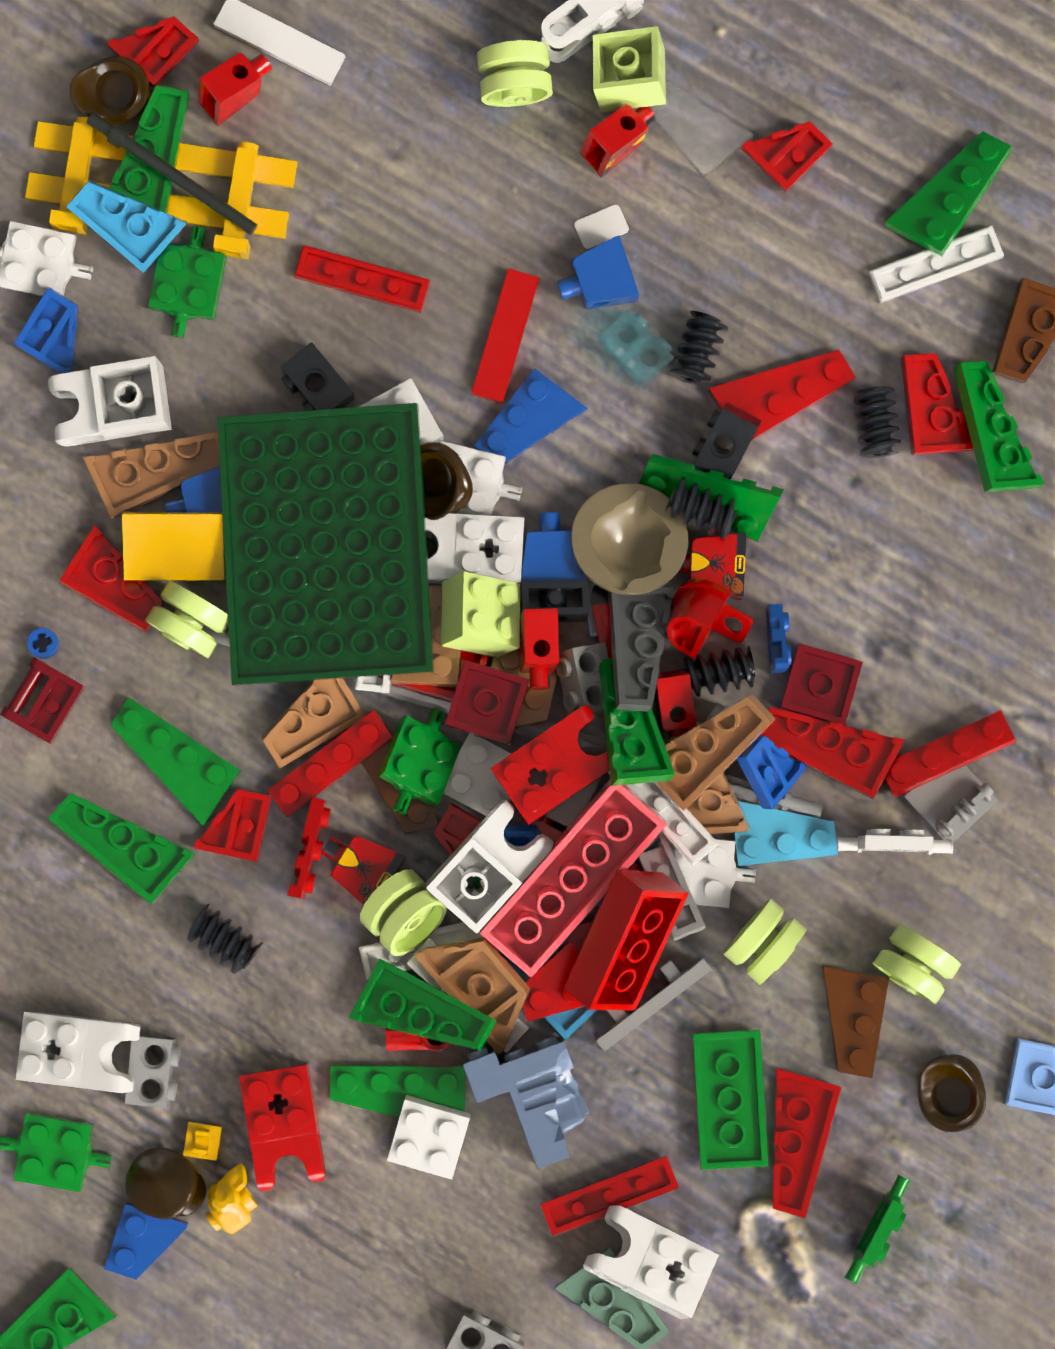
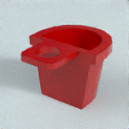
(698, 610)

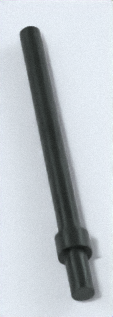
(119, 138)

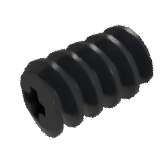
(698, 348)
(876, 422)
(702, 508)
(721, 671)
(223, 940)

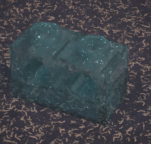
(629, 354)

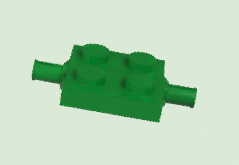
(187, 282)
(419, 761)
(54, 1152)
(874, 1244)

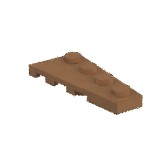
(148, 472)
(712, 747)

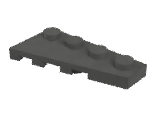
(637, 644)

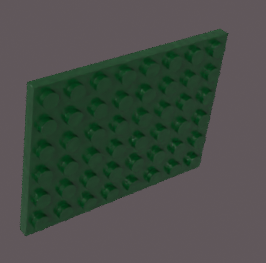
(325, 544)

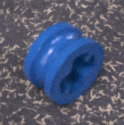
(35, 637)

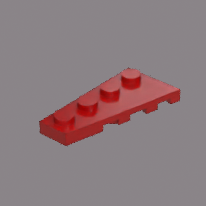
(786, 389)
(840, 752)
(802, 1129)

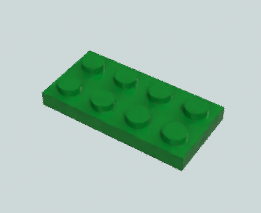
(730, 1099)

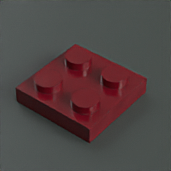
(821, 684)
(487, 702)

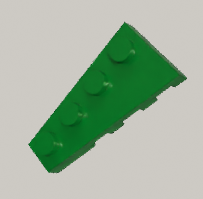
(947, 200)
(996, 446)
(181, 763)
(129, 852)
(414, 1007)
(385, 1087)

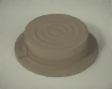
(629, 539)

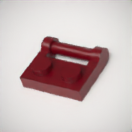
(50, 707)

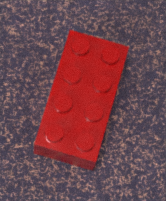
(626, 940)

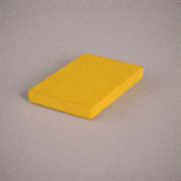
(173, 546)

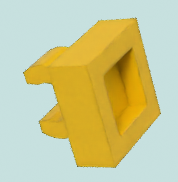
(202, 1141)

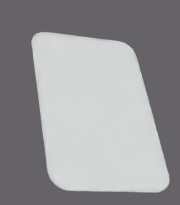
(601, 226)

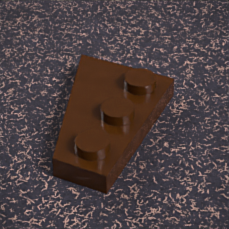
(1027, 331)
(419, 814)
(856, 1017)

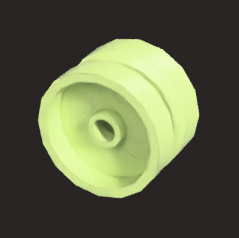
(514, 73)
(186, 623)
(402, 913)
(769, 945)
(914, 967)

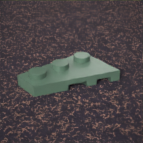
(617, 1309)

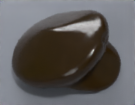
(112, 89)
(445, 481)
(951, 1093)
(164, 1184)

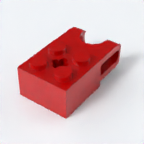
(560, 758)
(286, 1132)

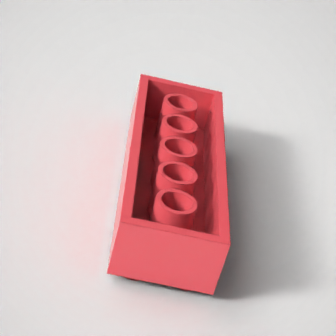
(573, 876)

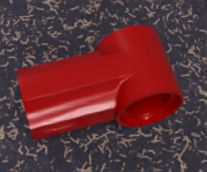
(403, 1042)

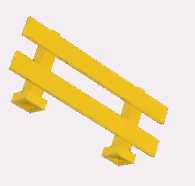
(242, 167)

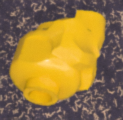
(230, 1201)

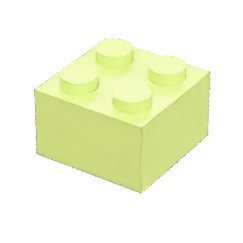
(629, 69)
(480, 614)

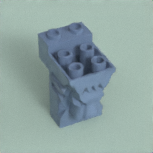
(540, 1089)

